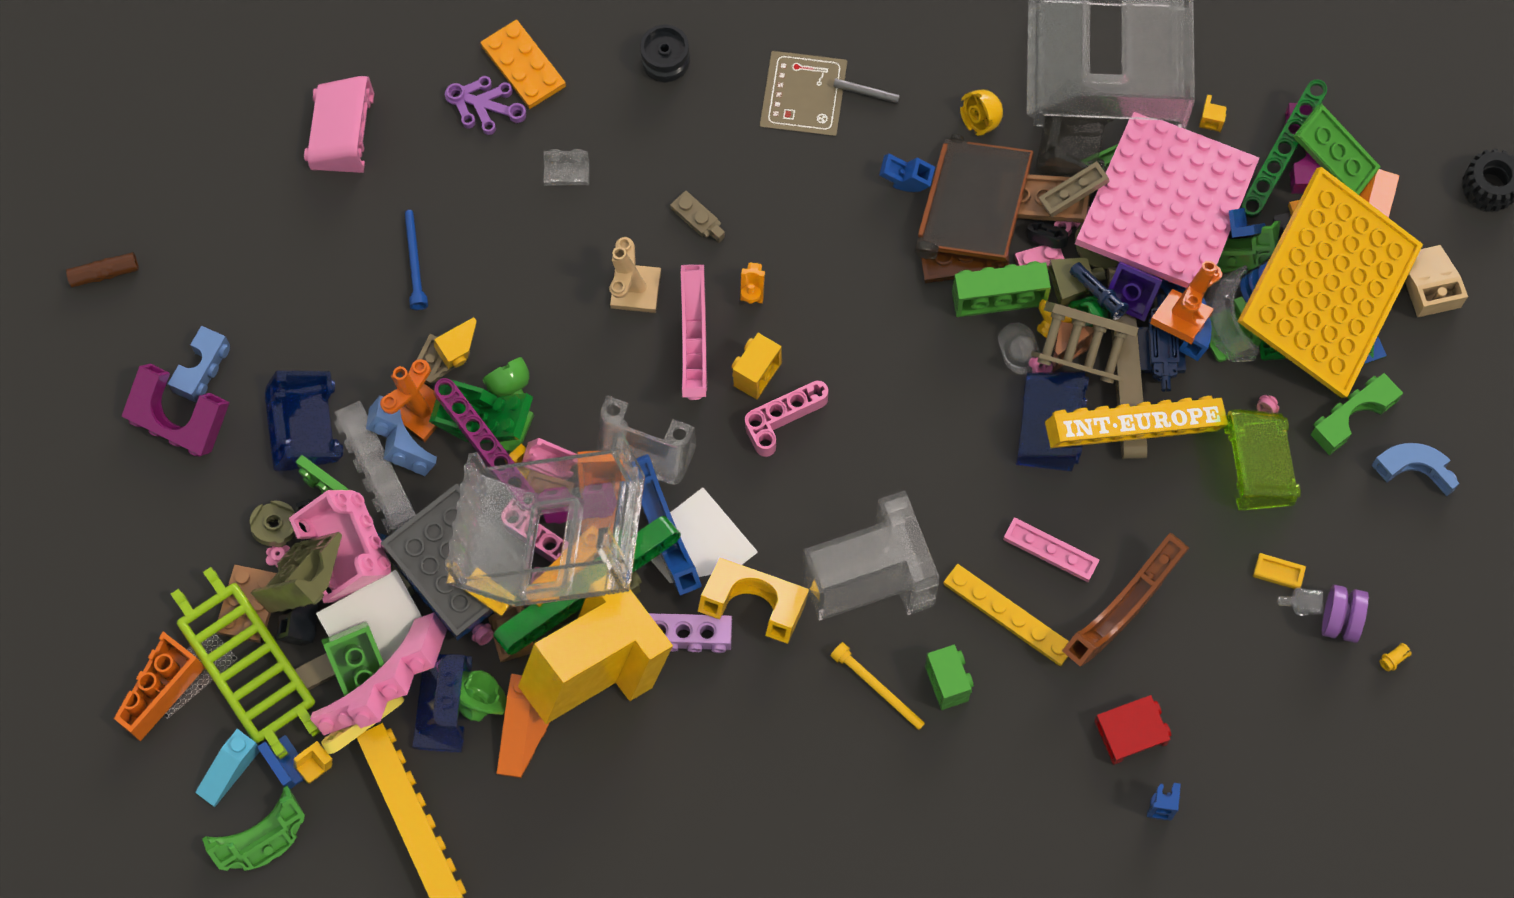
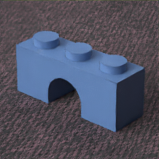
(194, 381)

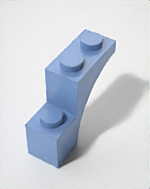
(399, 445)

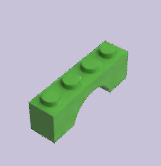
(1377, 396)

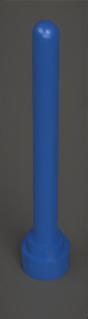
(418, 299)

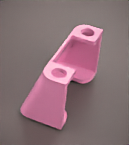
(360, 551)

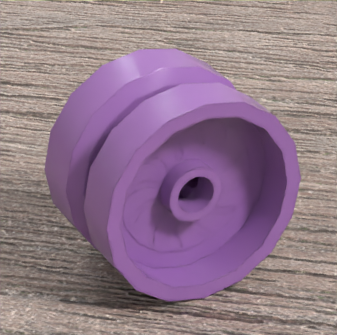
(1345, 613)

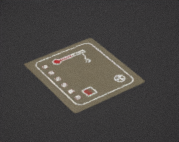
(802, 93)

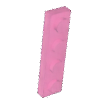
(1051, 549)

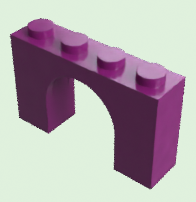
(146, 411)

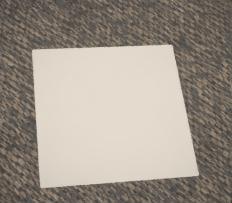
(707, 535)
(382, 605)

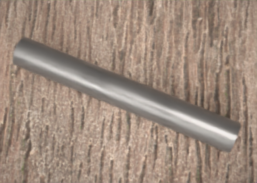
(868, 91)

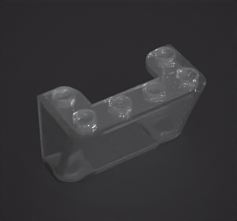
(668, 456)

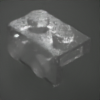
(566, 167)

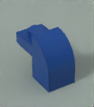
(907, 176)

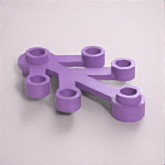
(483, 102)

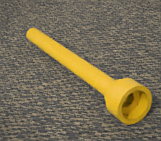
(843, 655)

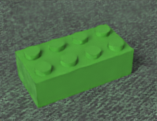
(1000, 289)

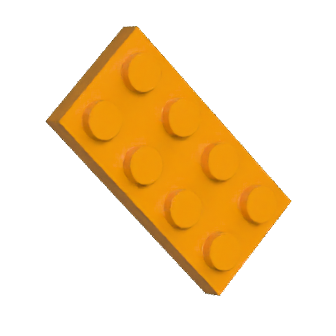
(523, 64)

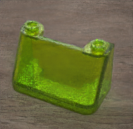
(1262, 459)

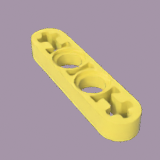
(340, 738)

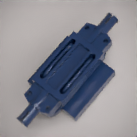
(1160, 352)

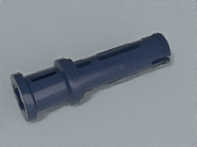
(1105, 297)

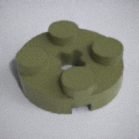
(268, 535)

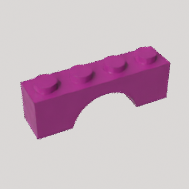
(1304, 169)

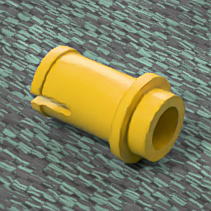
(1396, 656)

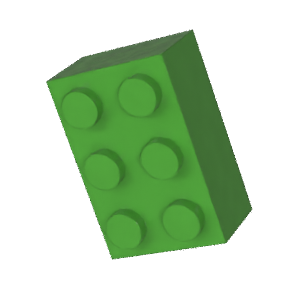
(353, 656)

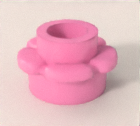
(1268, 404)
(482, 634)

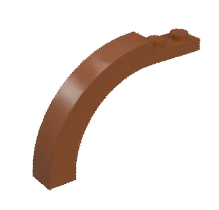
(1127, 604)

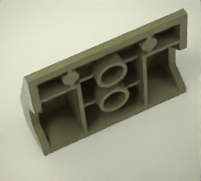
(301, 575)

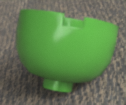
(508, 379)

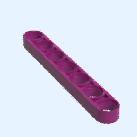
(468, 415)

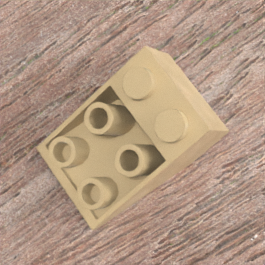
(1435, 283)

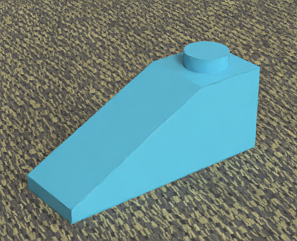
(227, 767)

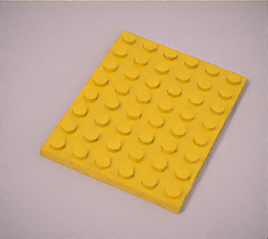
(1330, 282)

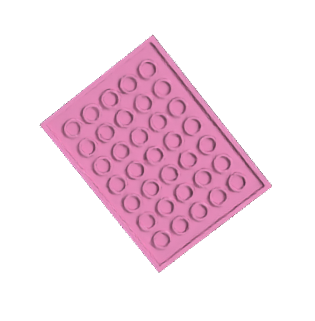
(1167, 200)

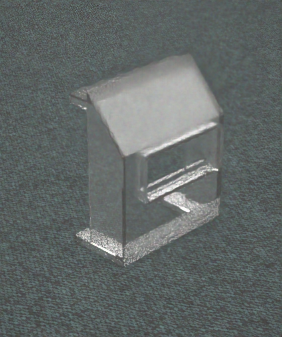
(1155, 62)
(501, 518)

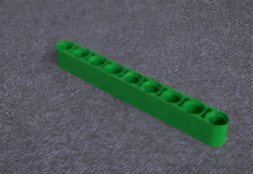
(536, 620)

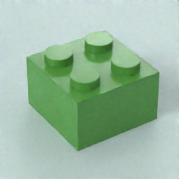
(948, 676)

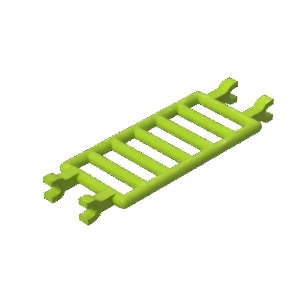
(220, 678)

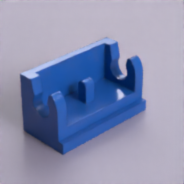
(1165, 805)

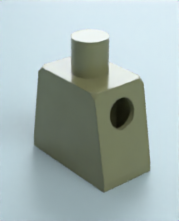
(1066, 285)

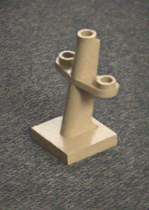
(633, 285)

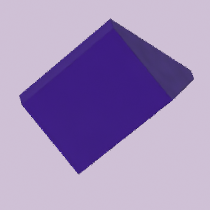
(1135, 289)

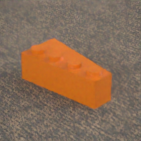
(158, 686)

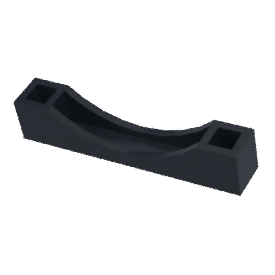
(298, 624)

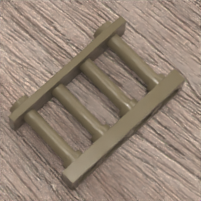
(1079, 320)

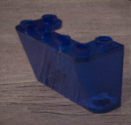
(1042, 396)

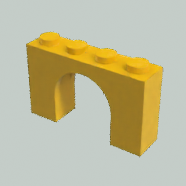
(735, 579)

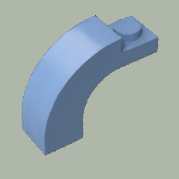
(1418, 458)

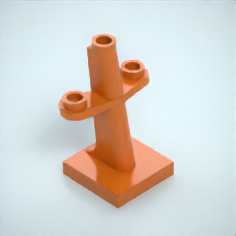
(1184, 313)
(412, 399)

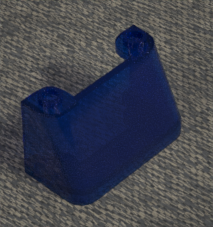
(300, 418)

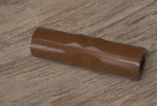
(103, 269)

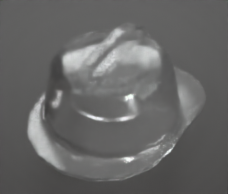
(1016, 347)

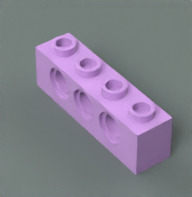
(696, 625)

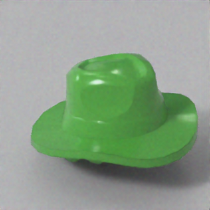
(481, 696)

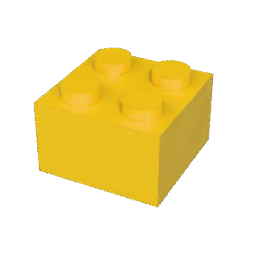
(756, 365)

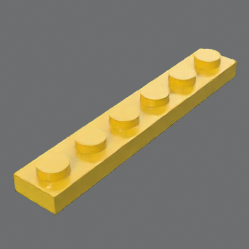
(1007, 614)

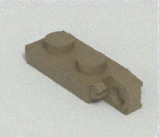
(697, 216)

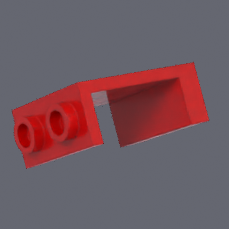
(1132, 728)

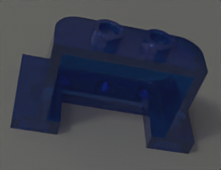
(439, 705)

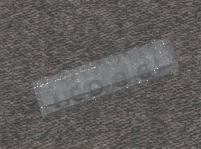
(379, 473)

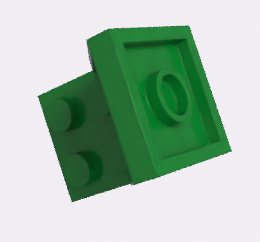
(501, 414)

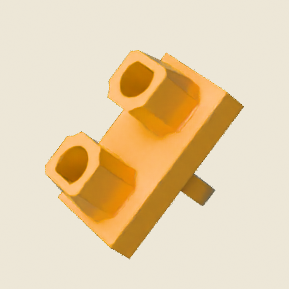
(752, 283)

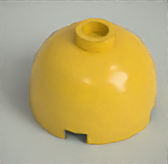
(981, 111)

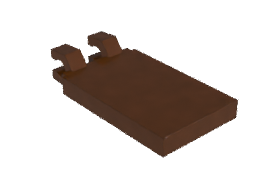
(949, 264)

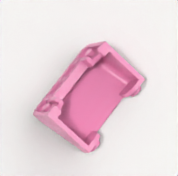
(339, 125)

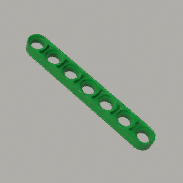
(1277, 157)

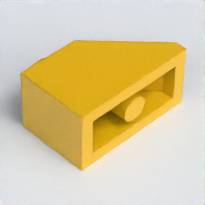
(456, 344)

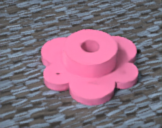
(272, 558)

